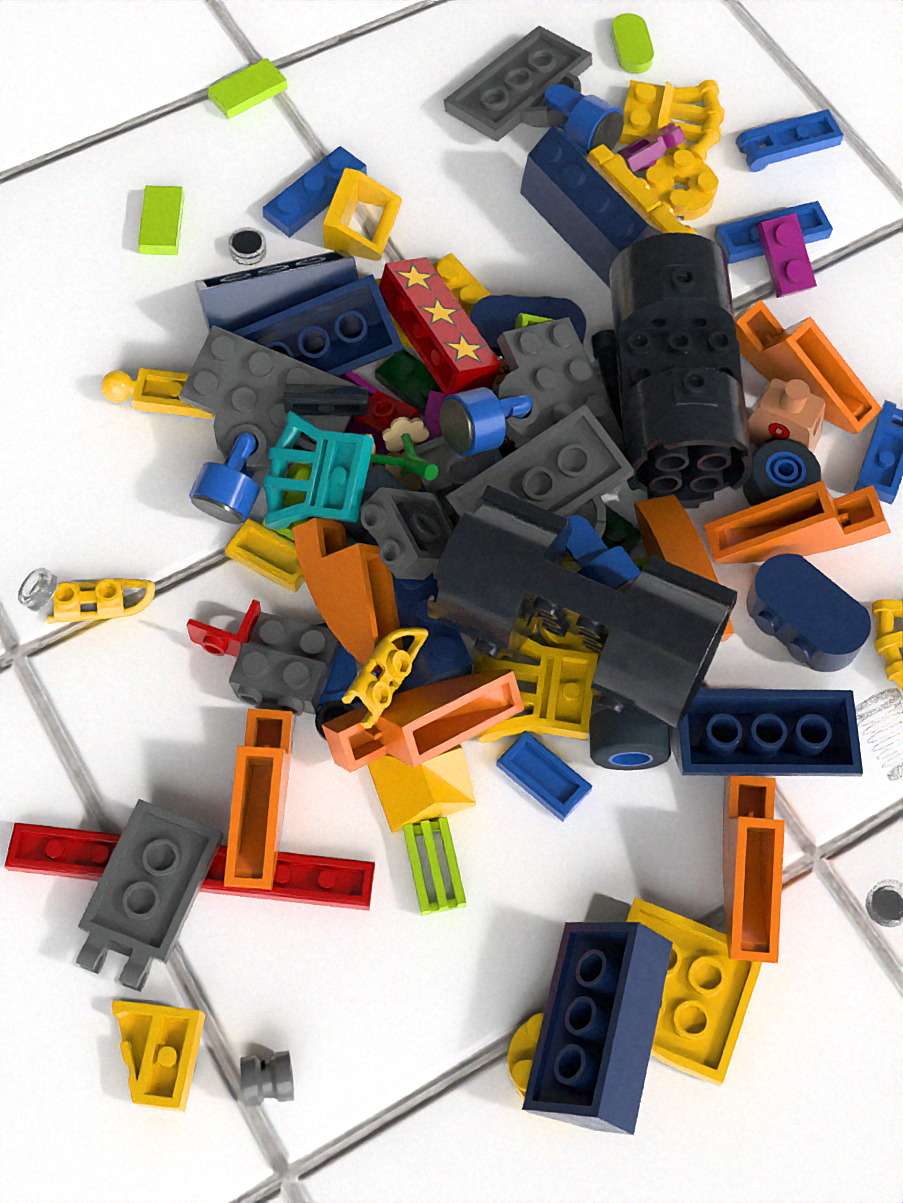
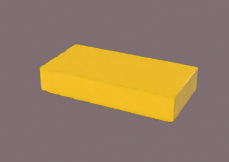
(266, 554)

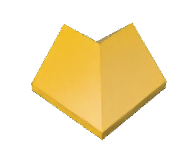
(422, 791)

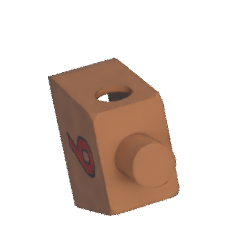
(787, 413)

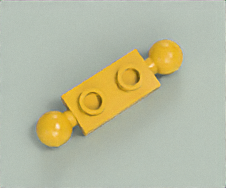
(151, 391)

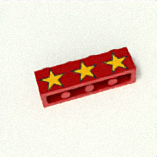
(437, 326)

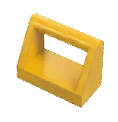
(356, 187)

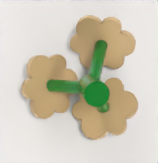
(405, 466)

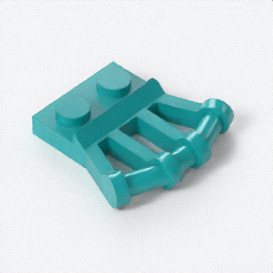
(335, 476)

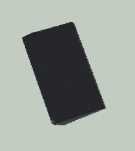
(326, 399)

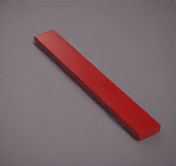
(296, 876)

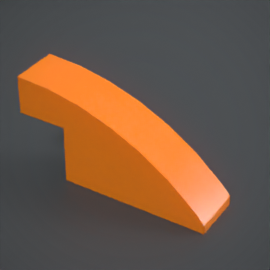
(809, 356)
(799, 524)
(673, 537)
(348, 586)
(425, 720)
(259, 799)
(752, 868)

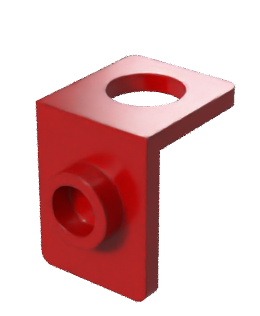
(383, 410)
(220, 641)

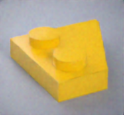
(159, 1051)

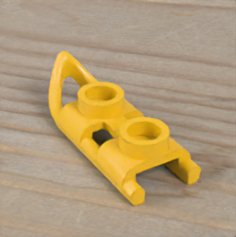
(107, 595)
(395, 667)

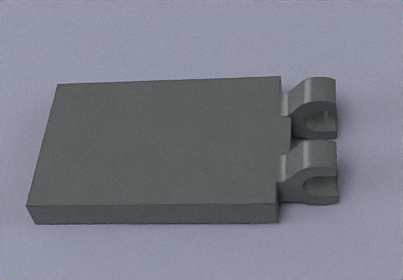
(147, 891)

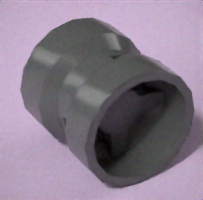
(267, 1078)

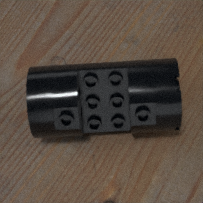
(679, 369)
(508, 573)

